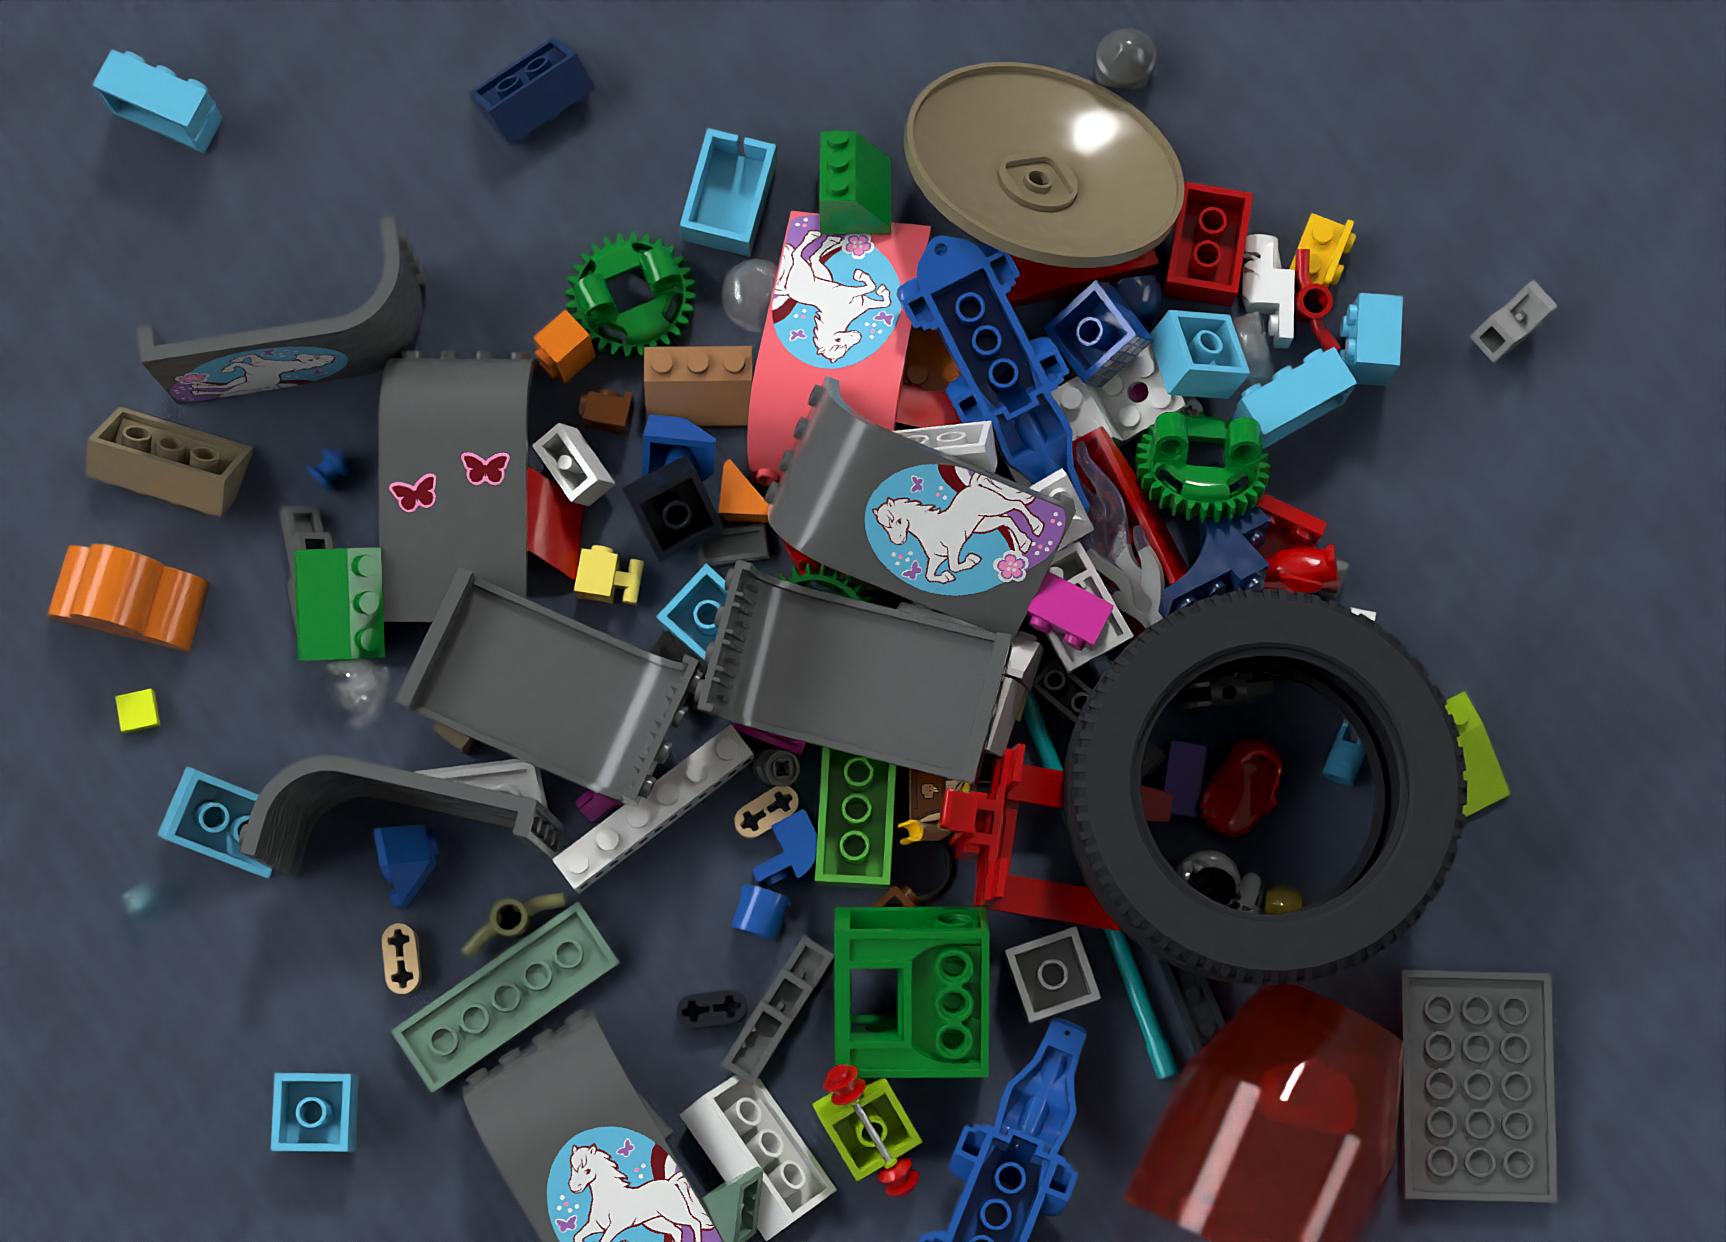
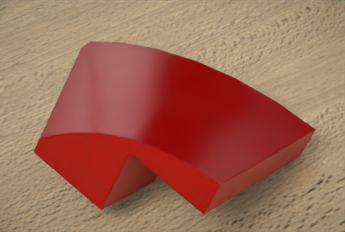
(553, 525)

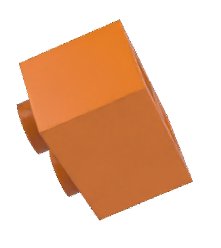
(563, 347)

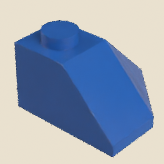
(672, 438)
(406, 859)

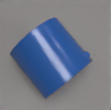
(760, 912)

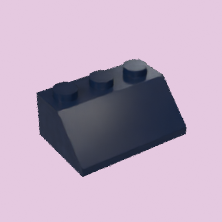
(533, 91)

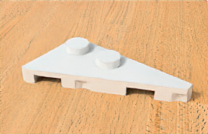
(504, 776)

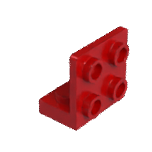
(1287, 526)

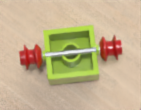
(869, 1128)

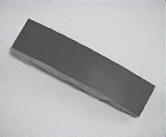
(778, 1010)

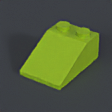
(1482, 771)

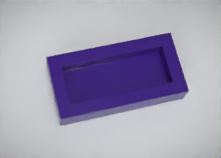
(1184, 777)

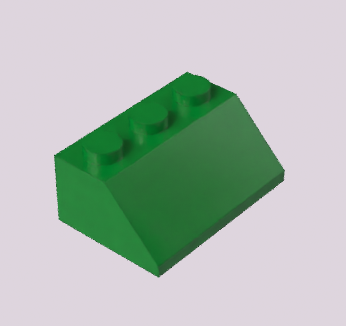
(853, 185)
(339, 603)

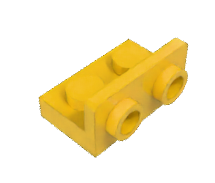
(1326, 244)

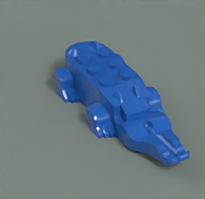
(999, 369)
(1015, 1164)

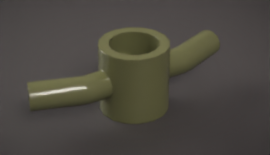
(494, 927)

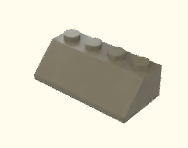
(167, 461)

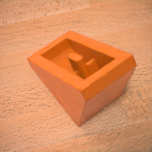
(740, 498)

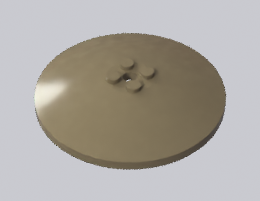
(1043, 164)

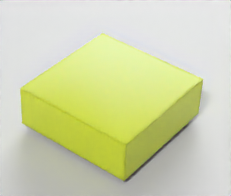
(137, 711)

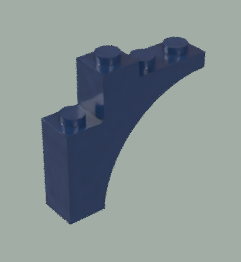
(1226, 559)

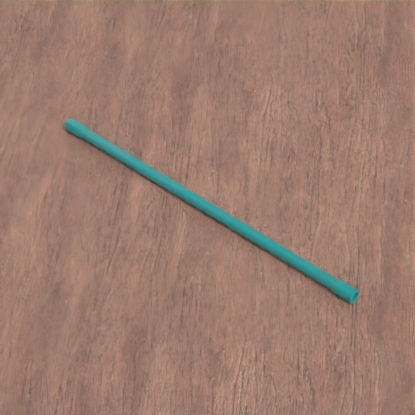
(1157, 1045)

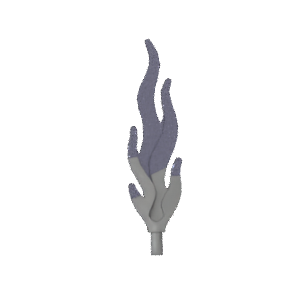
(1111, 551)

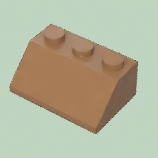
(700, 384)

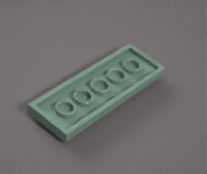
(505, 997)

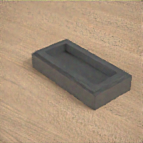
(740, 543)

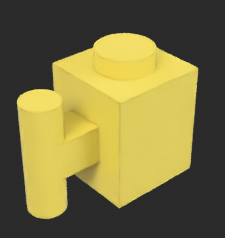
(600, 576)

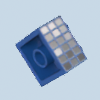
(1098, 334)

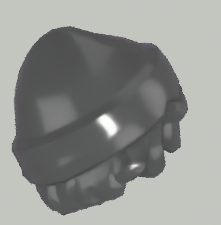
(1126, 59)
(1212, 875)

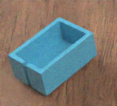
(158, 100)
(728, 192)
(1297, 395)

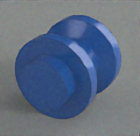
(329, 468)

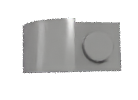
(1513, 322)

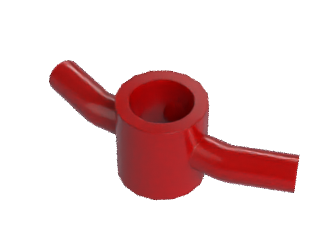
(1322, 295)

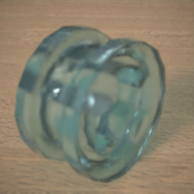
(139, 898)

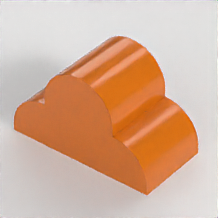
(128, 596)

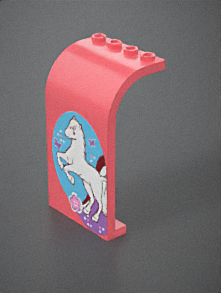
(835, 318)

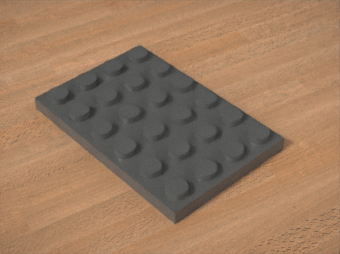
(1477, 1086)

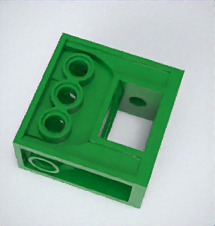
(940, 991)

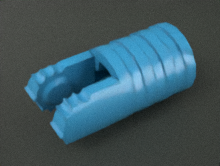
(1344, 757)

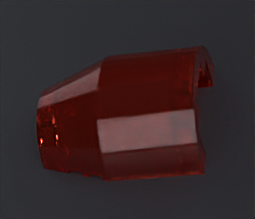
(1278, 1125)

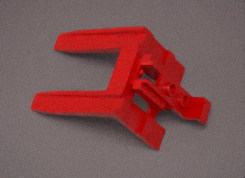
(986, 829)

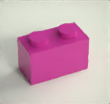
(1068, 612)

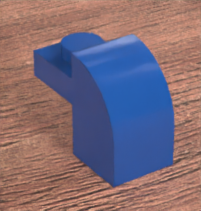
(799, 850)

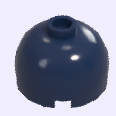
(1141, 295)

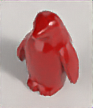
(1303, 569)

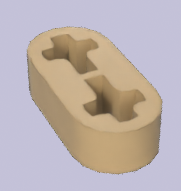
(761, 805)
(392, 960)

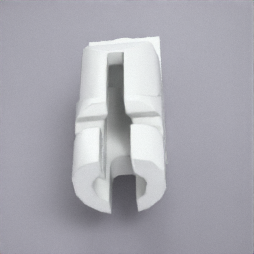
(1269, 287)

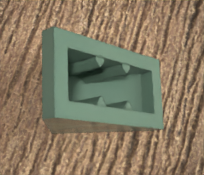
(736, 1206)

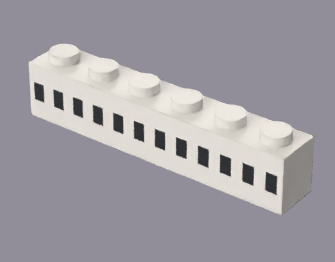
(670, 799)

